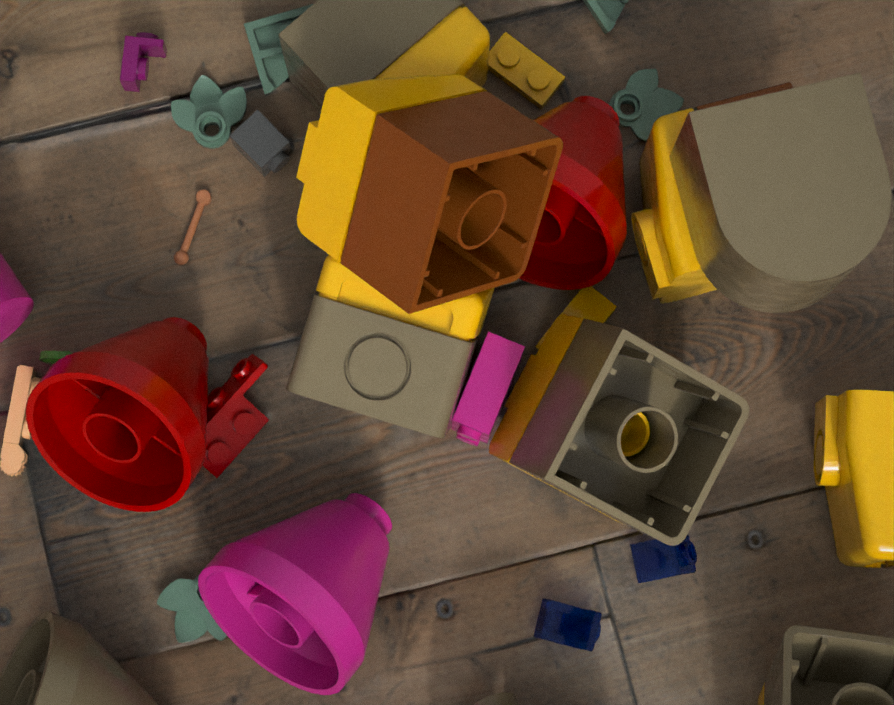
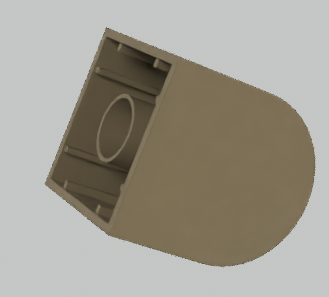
(783, 192)

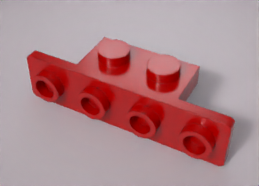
(231, 417)

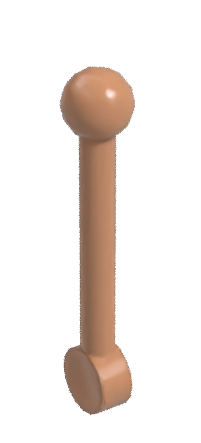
(203, 199)

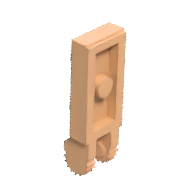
(16, 427)

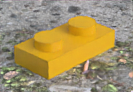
(524, 70)

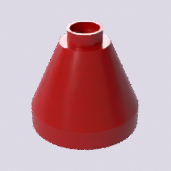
(586, 204)
(127, 415)

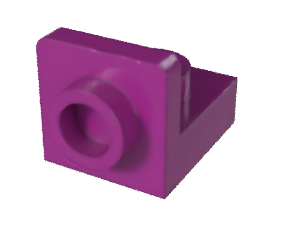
(134, 64)

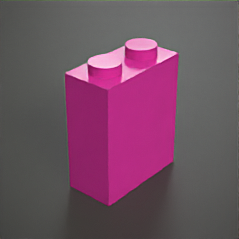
(487, 389)

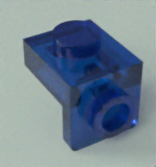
(660, 561)
(568, 625)

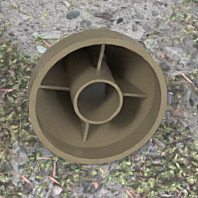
(65, 666)

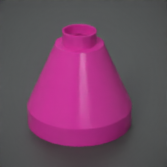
(303, 591)

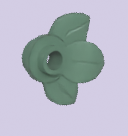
(647, 100)
(207, 108)
(192, 615)

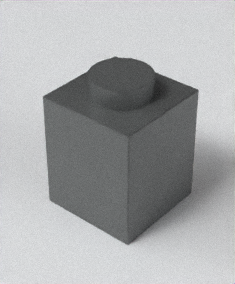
(261, 144)

